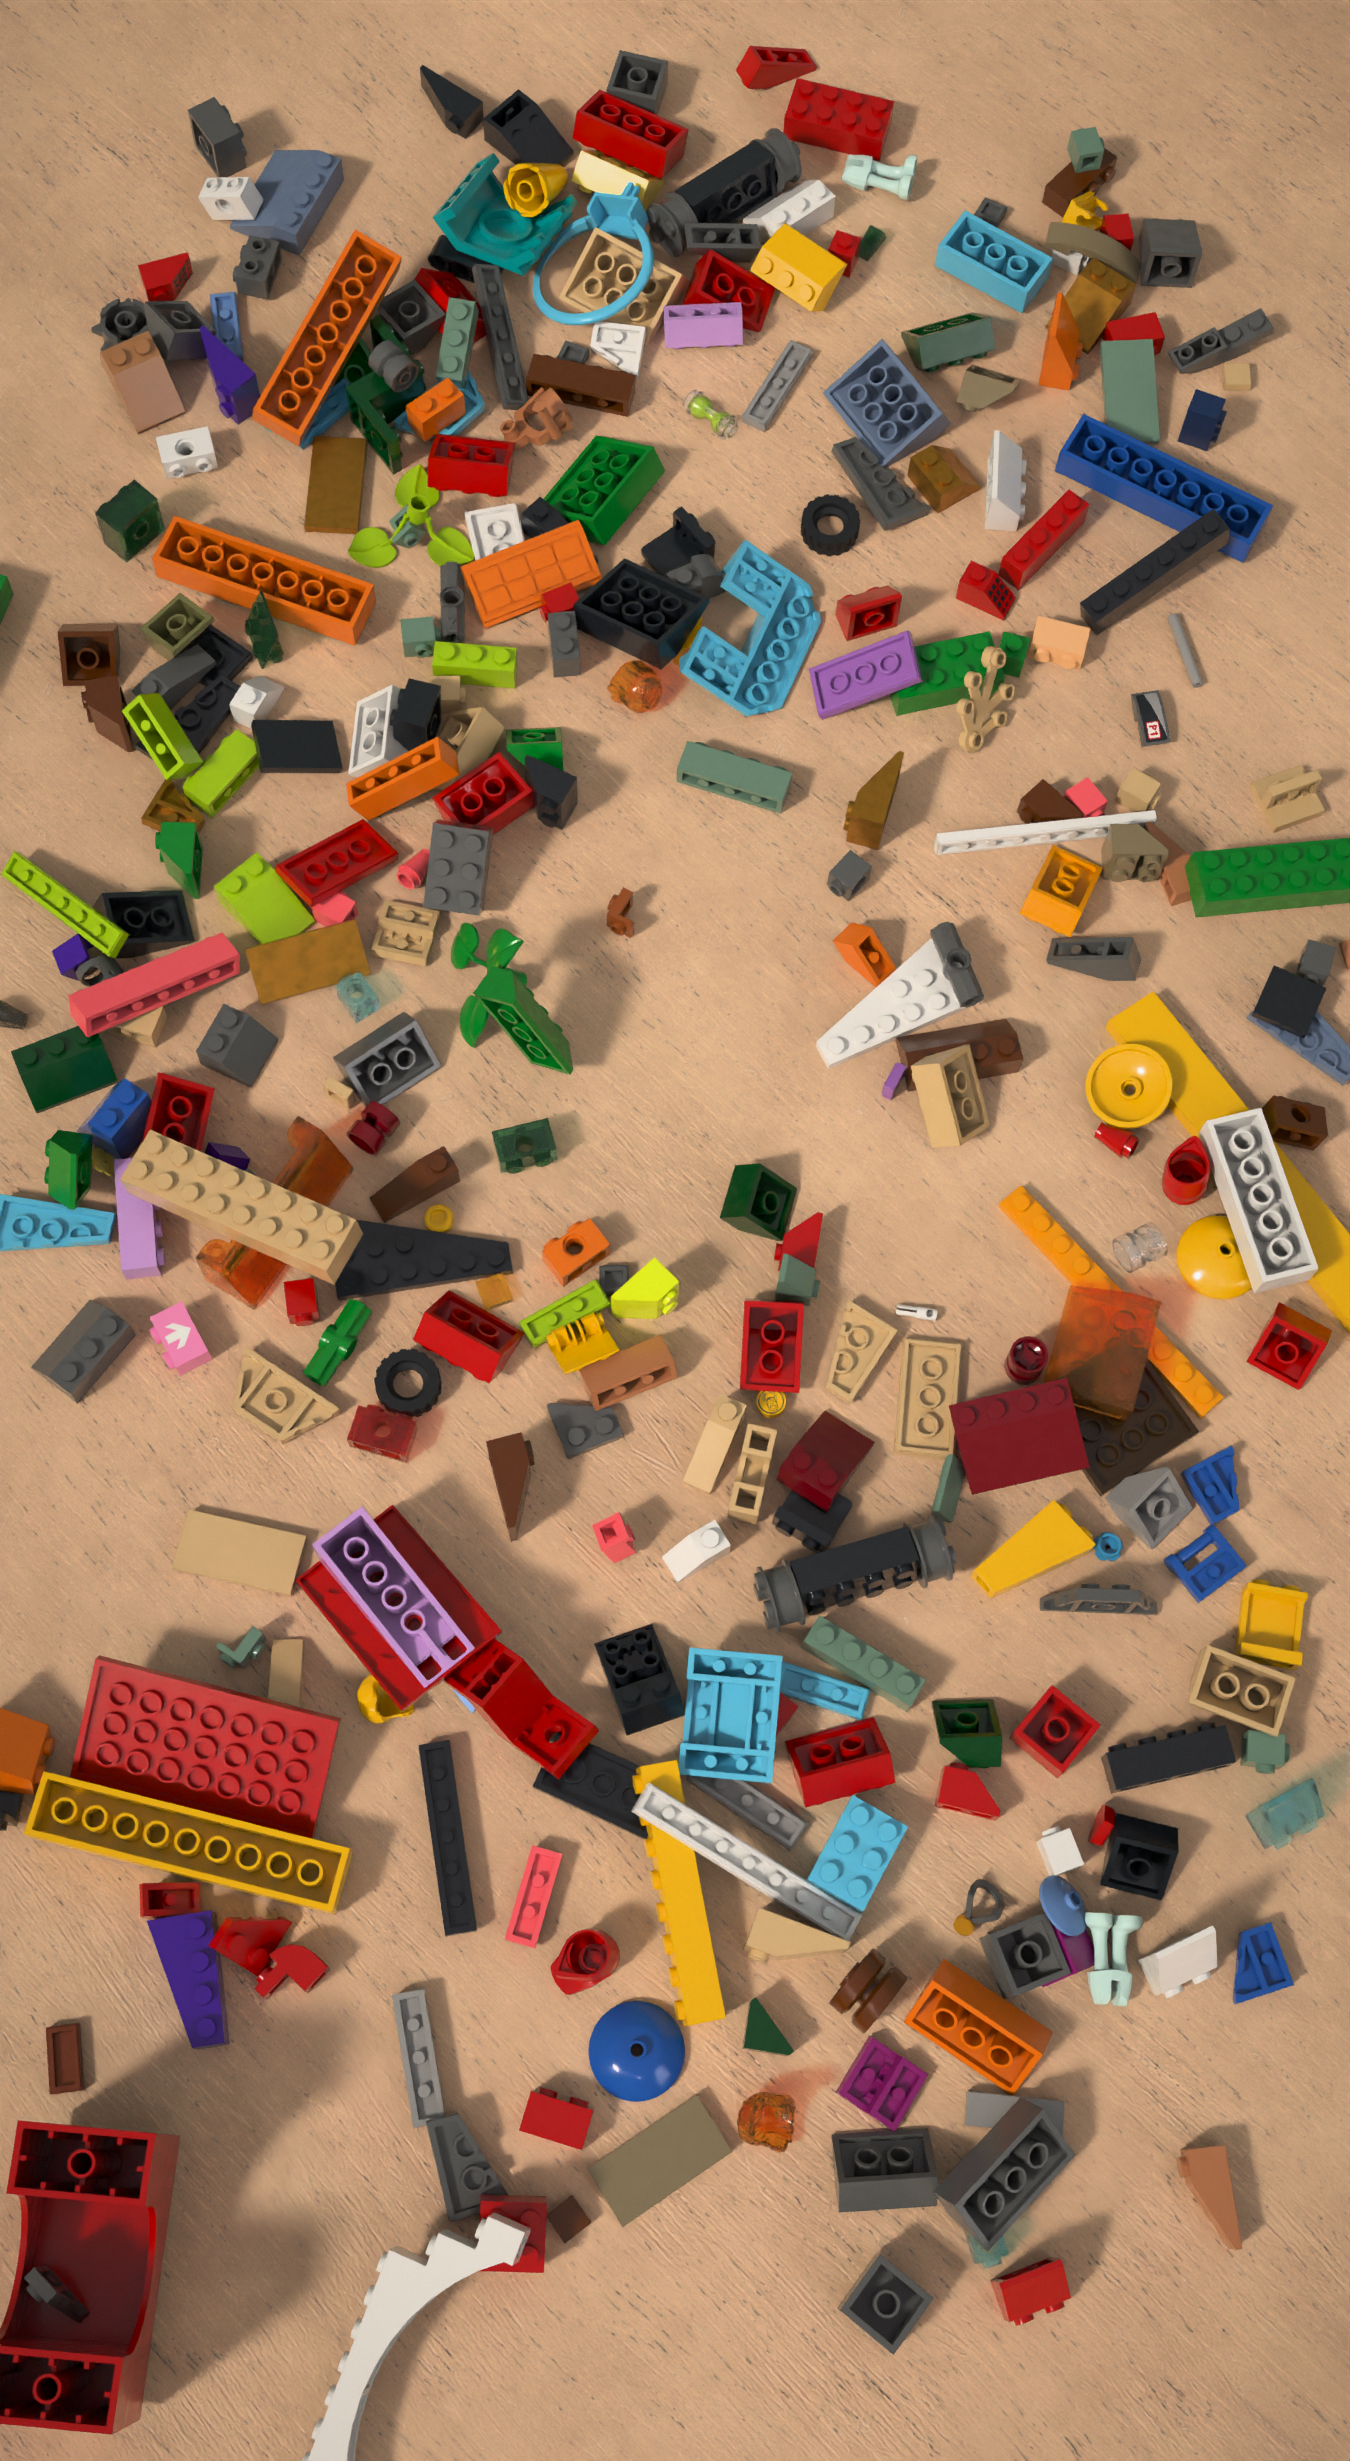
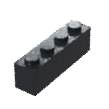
(1167, 1758)

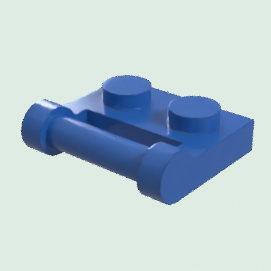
(1212, 1571)

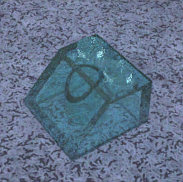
(1286, 1815)

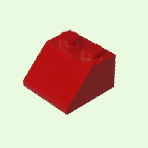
(868, 612)
(1289, 1346)
(1031, 2290)

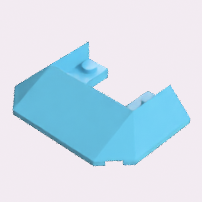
(775, 648)

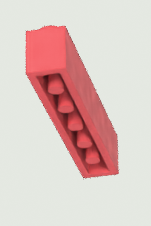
(154, 984)

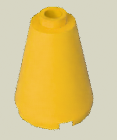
(534, 186)

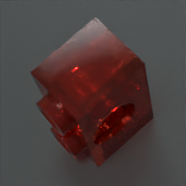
(395, 1445)

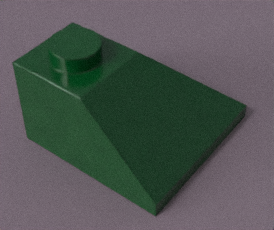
(970, 1731)

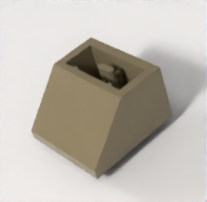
(1132, 854)

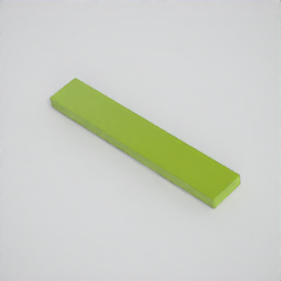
(65, 904)

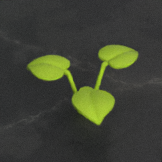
(374, 549)

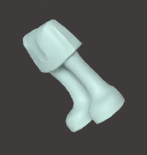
(864, 172)
(1112, 1982)

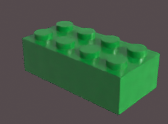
(943, 673)

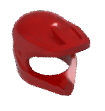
(1186, 1172)
(585, 1960)

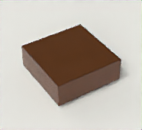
(568, 2219)

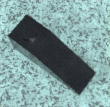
(455, 106)
(542, 518)

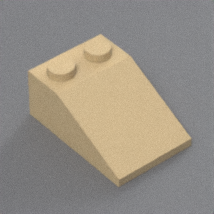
(783, 1939)

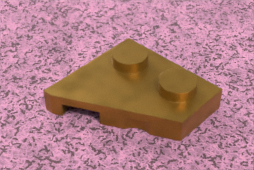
(171, 806)

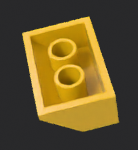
(799, 268)

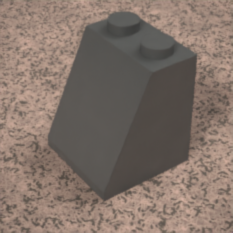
(1169, 252)

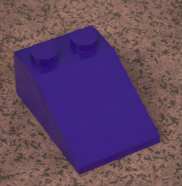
(232, 379)

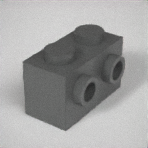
(257, 267)

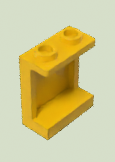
(1270, 1624)

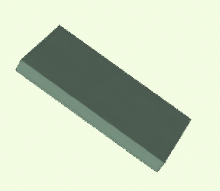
(1130, 388)

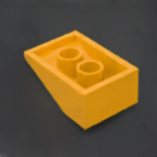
(1061, 890)

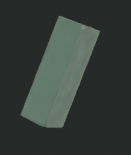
(948, 1489)

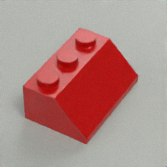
(441, 286)
(470, 465)
(486, 796)
(179, 1110)
(468, 1336)
(840, 1762)

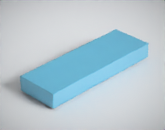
(823, 1691)

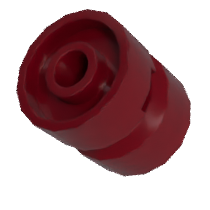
(371, 1130)
(1026, 1360)

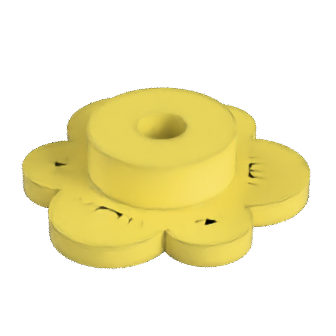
(102, 1161)

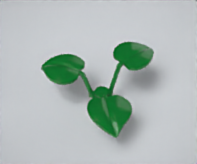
(500, 952)

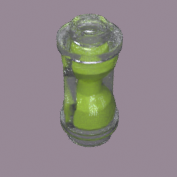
(701, 407)

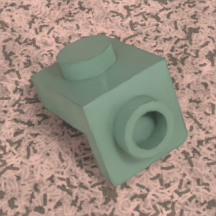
(410, 534)
(249, 1648)

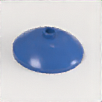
(631, 2076)

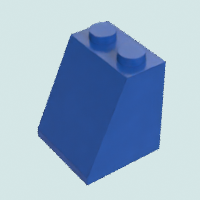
(119, 1120)

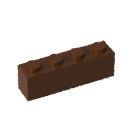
(582, 384)

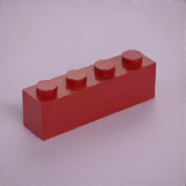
(1043, 539)

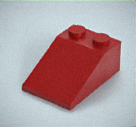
(723, 281)
(771, 1345)

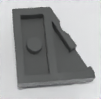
(583, 1428)

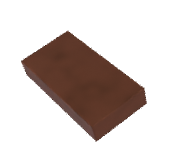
(64, 2058)

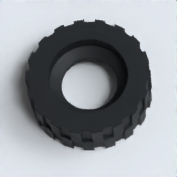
(830, 506)
(402, 1361)

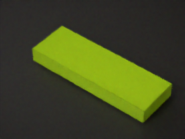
(571, 1307)

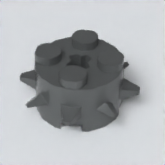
(120, 322)

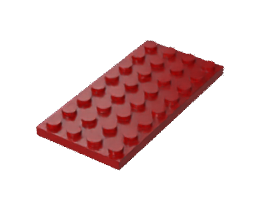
(204, 1747)

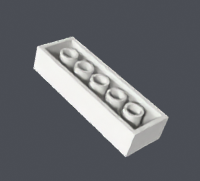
(1258, 1200)

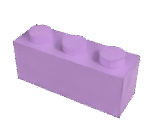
(703, 325)

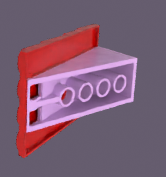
(395, 1604)

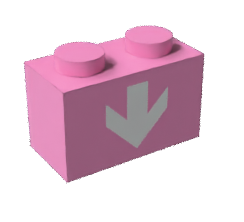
(180, 1338)

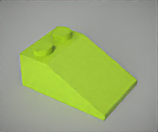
(262, 901)

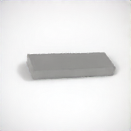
(987, 2109)

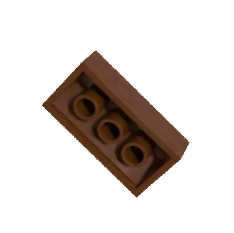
(992, 1046)

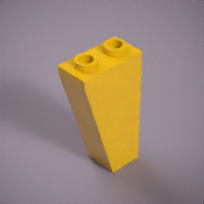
(1036, 1549)

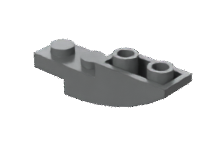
(1222, 345)

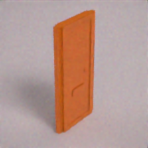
(517, 576)

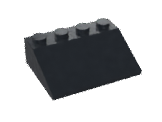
(640, 613)

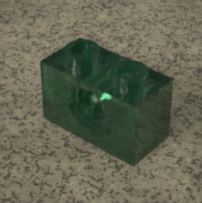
(536, 1134)

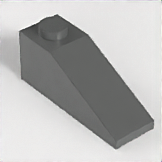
(729, 240)
(177, 676)
(1098, 957)

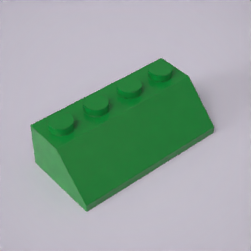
(524, 1020)

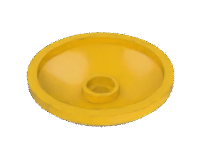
(1123, 1068)
(1204, 1264)

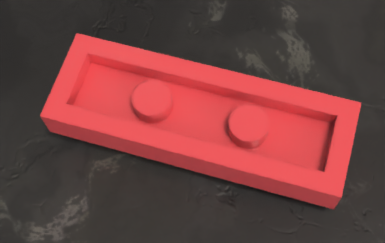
(533, 1897)

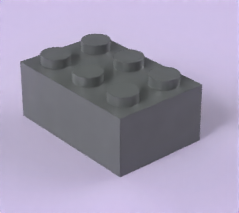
(458, 867)

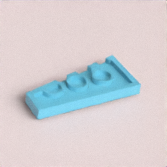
(43, 1224)

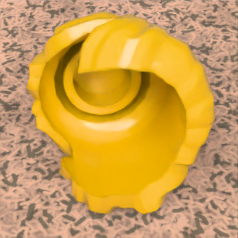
(376, 1704)

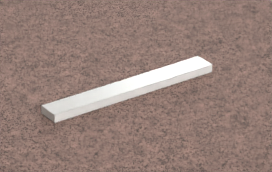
(1035, 833)
(746, 1862)

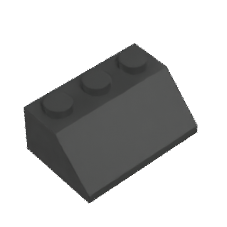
(387, 1060)
(84, 1350)
(884, 2170)

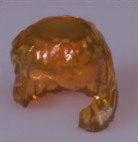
(636, 687)
(767, 2120)

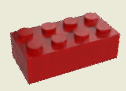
(838, 119)
(630, 134)

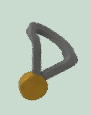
(964, 1923)

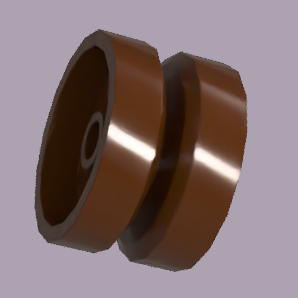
(864, 1987)

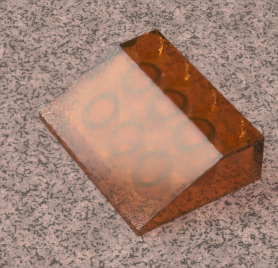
(1103, 1348)

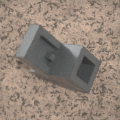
(699, 575)

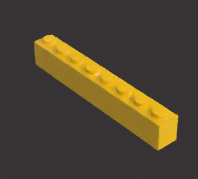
(681, 1909)

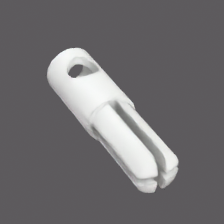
(920, 1312)

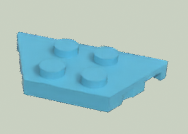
(473, 406)

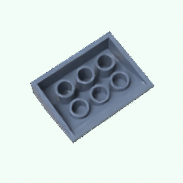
(295, 194)
(886, 406)

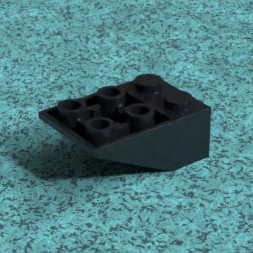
(524, 132)
(640, 1679)

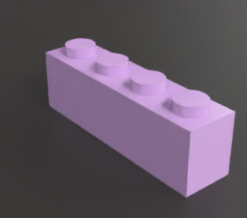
(137, 1231)

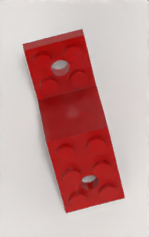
(522, 1707)

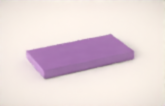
(865, 675)

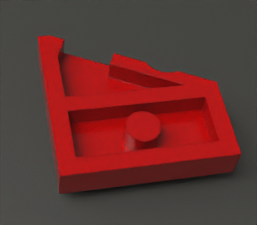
(250, 1940)

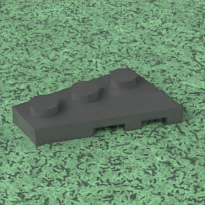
(460, 2167)

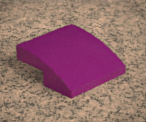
(881, 2083)

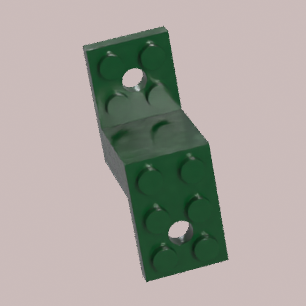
(376, 405)

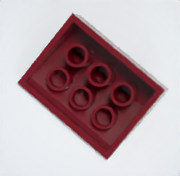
(1019, 1436)

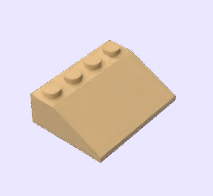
(609, 270)

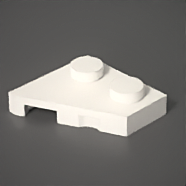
(619, 345)

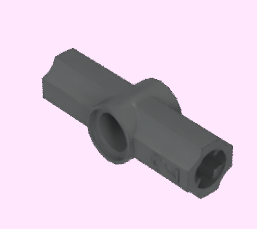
(452, 614)
(963, 978)

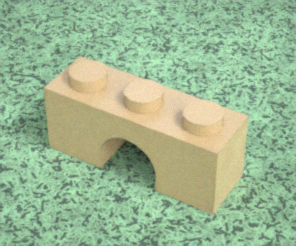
(752, 1474)

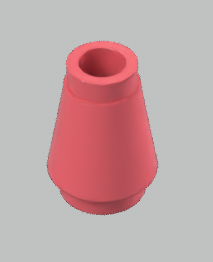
(414, 870)

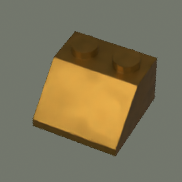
(941, 477)

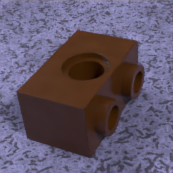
(1295, 1122)

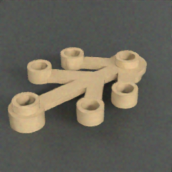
(981, 703)

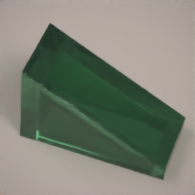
(871, 242)

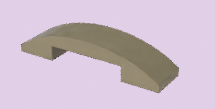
(1093, 244)

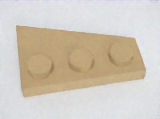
(857, 1351)

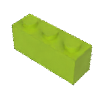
(476, 664)
(162, 736)
(222, 774)

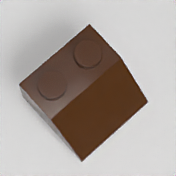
(88, 652)
(104, 707)

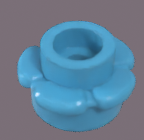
(1113, 1541)

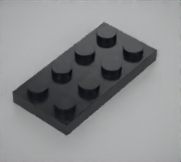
(599, 1786)

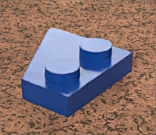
(1214, 1485)
(1259, 1964)

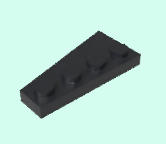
(204, 714)

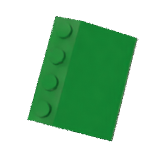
(605, 485)

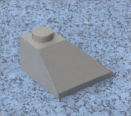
(1149, 1504)

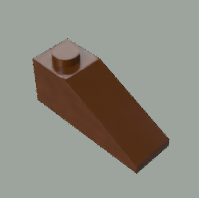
(416, 1184)

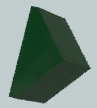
(762, 2033)

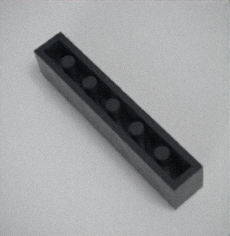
(1155, 572)

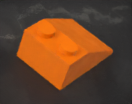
(1061, 348)

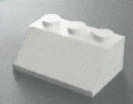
(801, 207)
(1004, 484)
(372, 733)

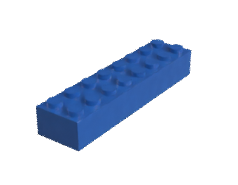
(1159, 484)

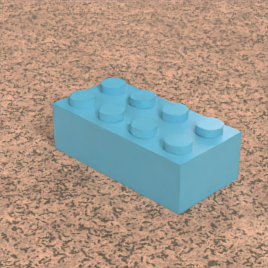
(993, 261)

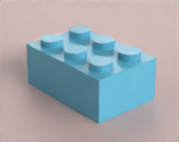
(857, 1854)

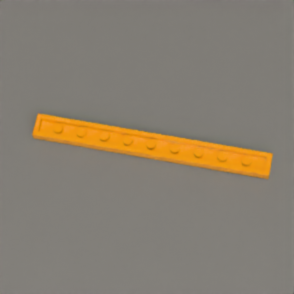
(1084, 1272)

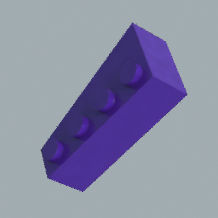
(194, 1975)

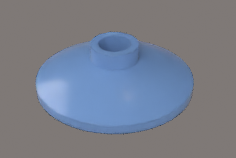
(1063, 1905)

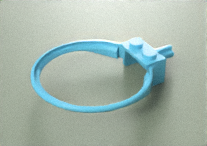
(619, 217)

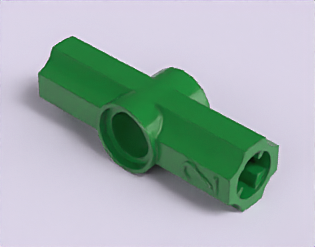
(337, 1342)

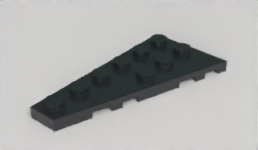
(411, 1258)

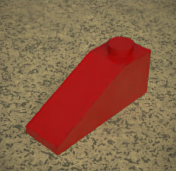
(773, 65)

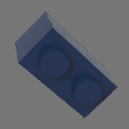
(1203, 420)

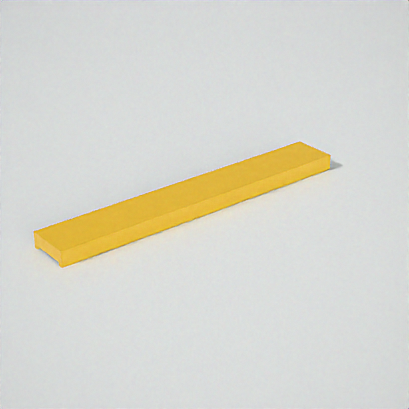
(1205, 1095)

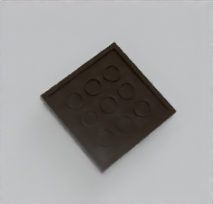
(1127, 1447)

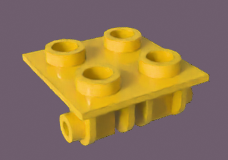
(582, 1346)

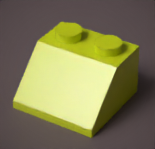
(646, 1294)

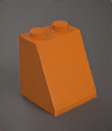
(23, 1752)

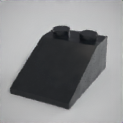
(150, 918)

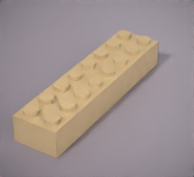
(242, 1206)

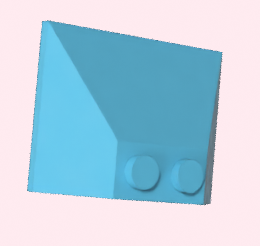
(731, 1715)

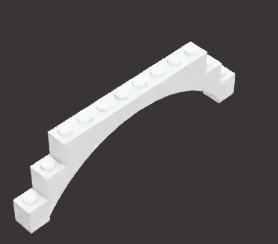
(401, 2292)

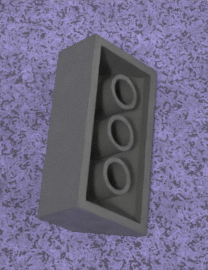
(1004, 2173)

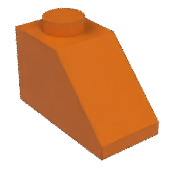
(864, 953)

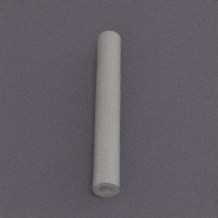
(1185, 650)

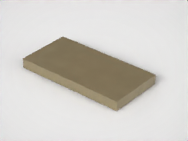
(659, 2160)

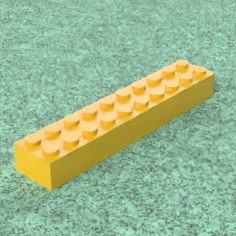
(189, 1843)

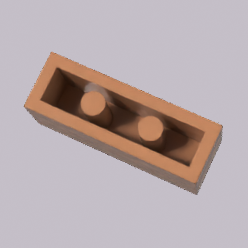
(628, 1372)

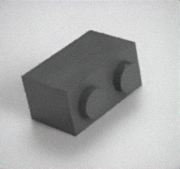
(564, 644)

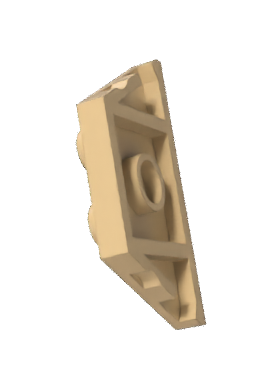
(277, 1400)

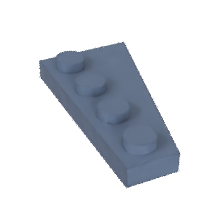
(1319, 1047)

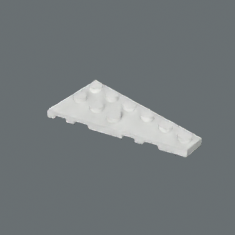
(900, 1005)

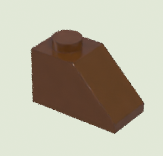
(1046, 805)

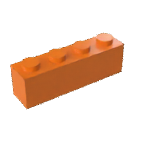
(403, 778)

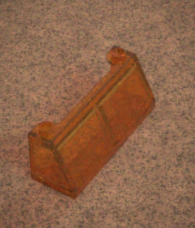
(314, 1172)

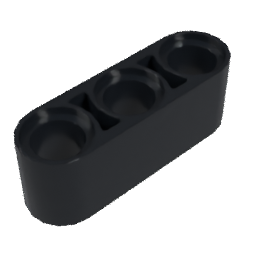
(448, 259)

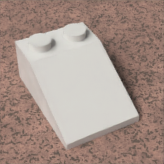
(1180, 1962)

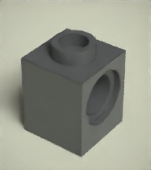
(849, 875)
(1315, 961)

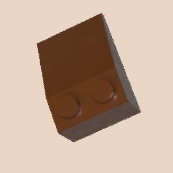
(510, 1465)

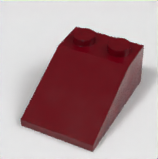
(824, 1460)

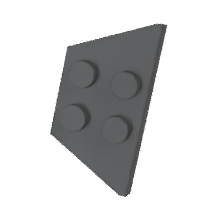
(1093, 1599)

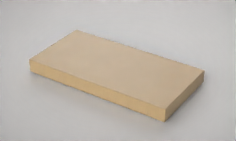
(926, 1389)
(239, 1552)

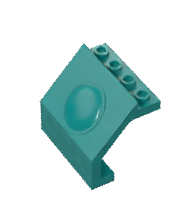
(486, 227)

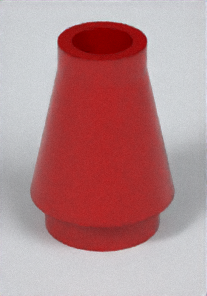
(1117, 1140)

